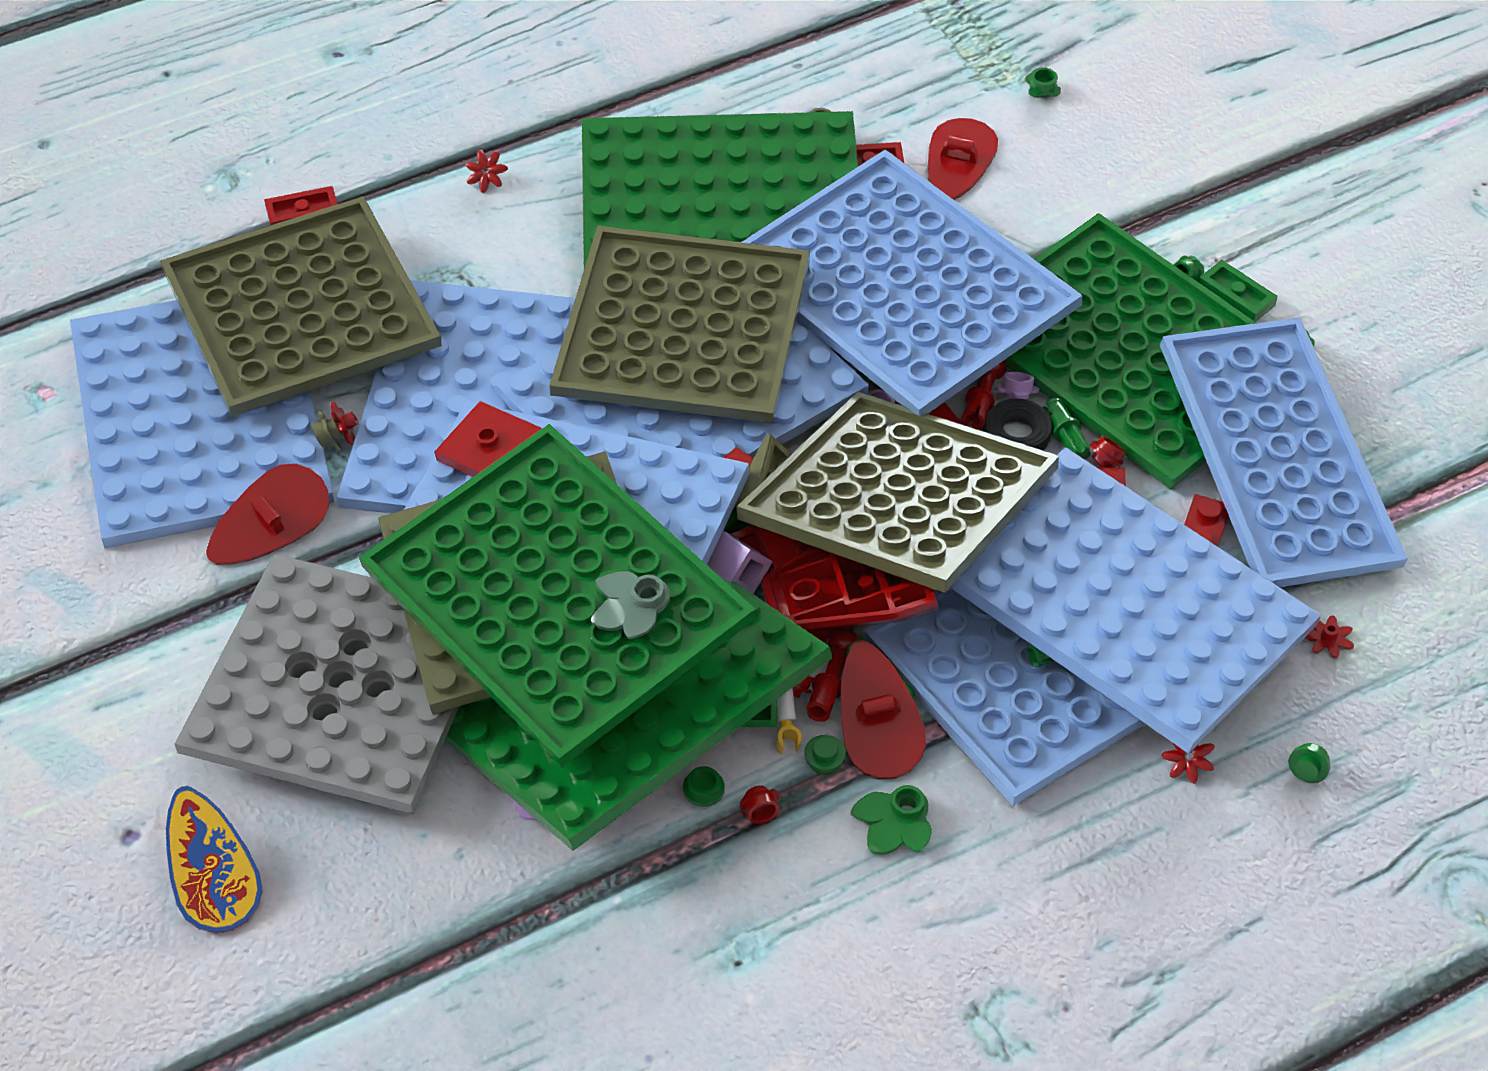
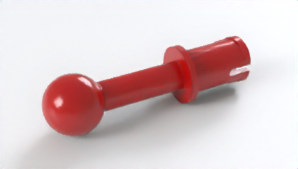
(980, 398)
(828, 685)

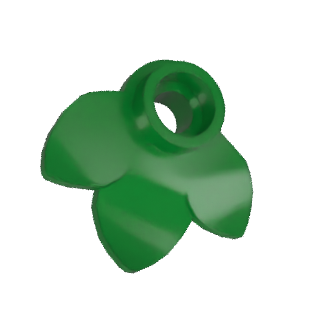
(890, 823)

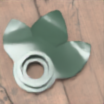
(627, 602)

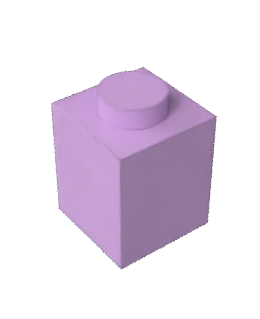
(738, 562)

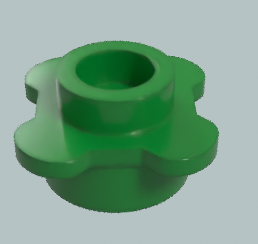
(1043, 83)

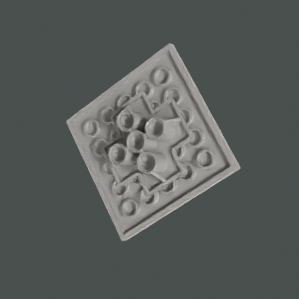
(321, 690)

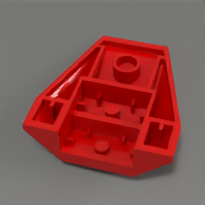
(834, 592)

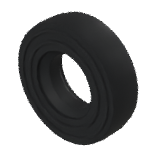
(1021, 411)

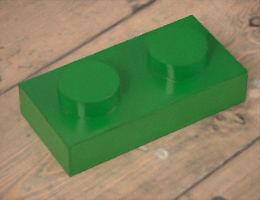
(1238, 290)

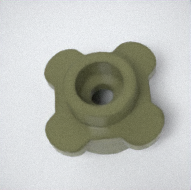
(327, 432)

